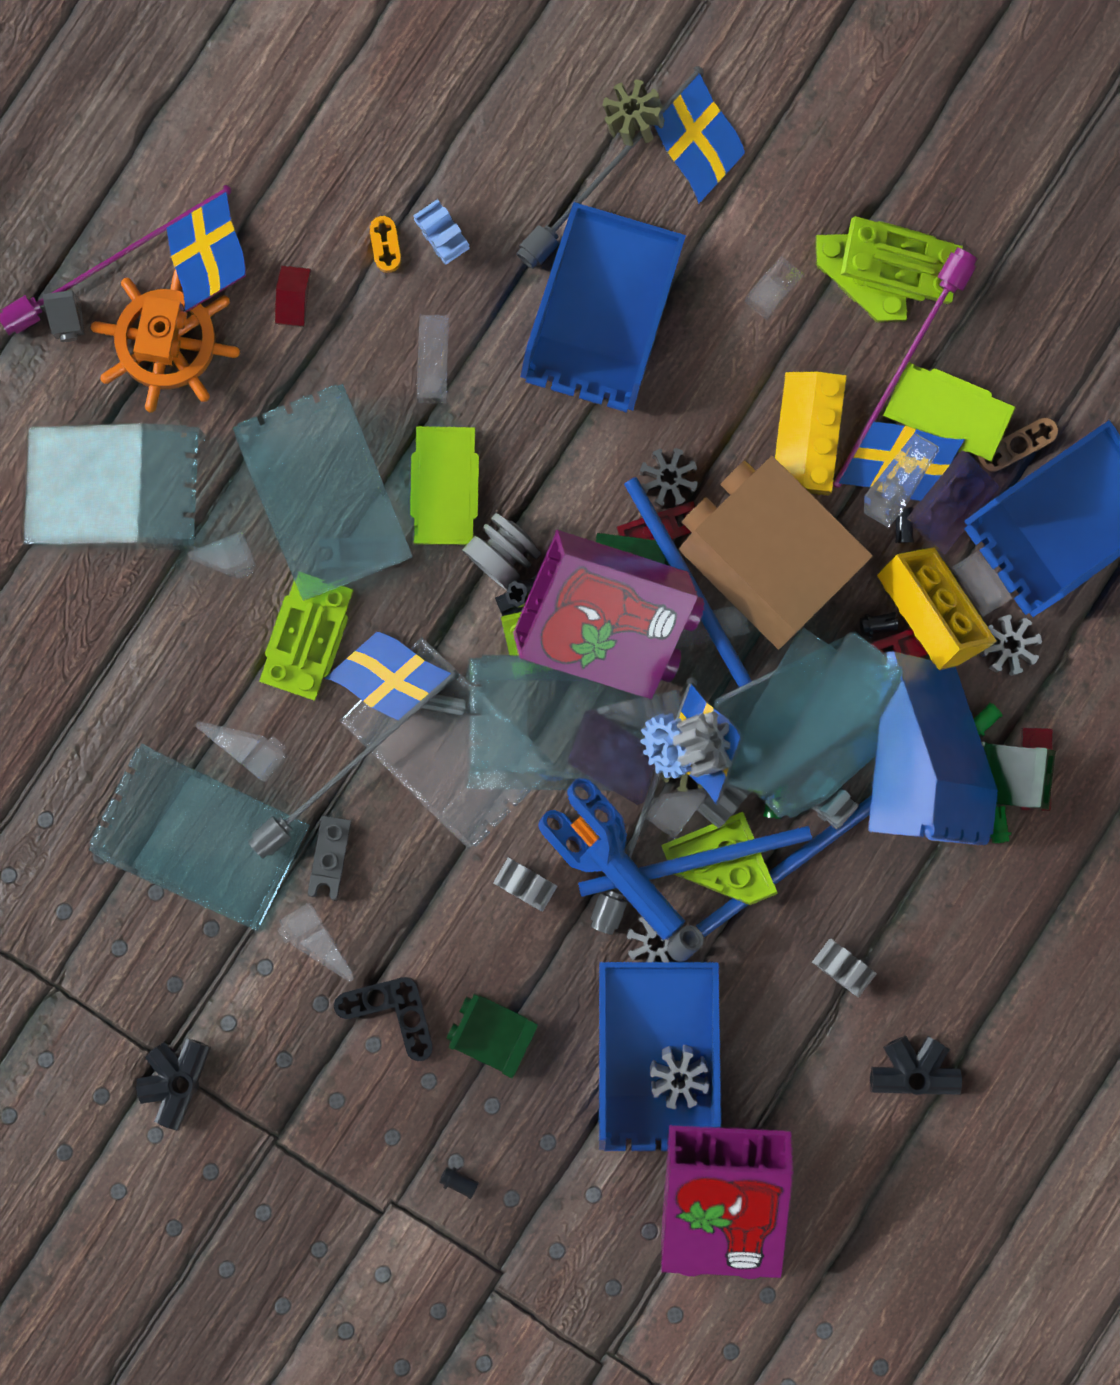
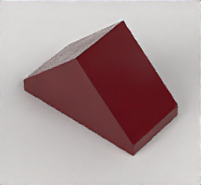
(292, 296)

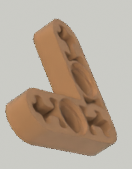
(1009, 457)

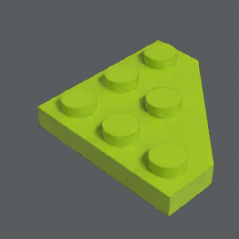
(879, 304)
(739, 878)

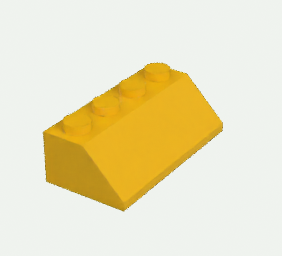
(810, 428)
(935, 607)

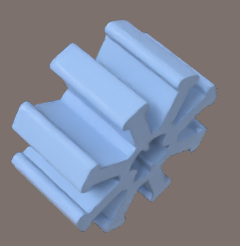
(441, 232)

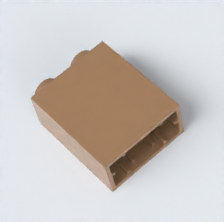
(771, 549)

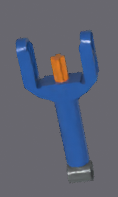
(603, 850)

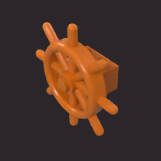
(160, 340)

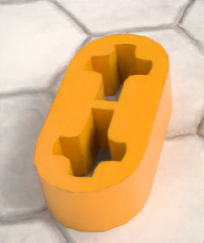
(378, 245)

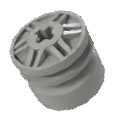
(502, 551)

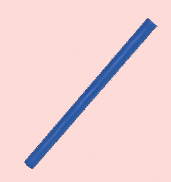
(675, 560)
(705, 858)
(788, 865)

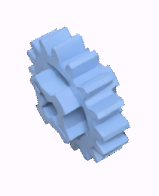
(660, 745)

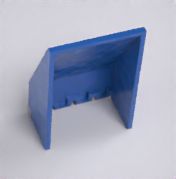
(602, 307)
(1055, 522)
(931, 761)
(639, 1015)

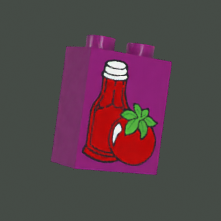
(607, 615)
(726, 1201)

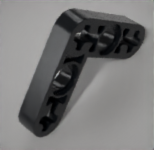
(392, 1000)

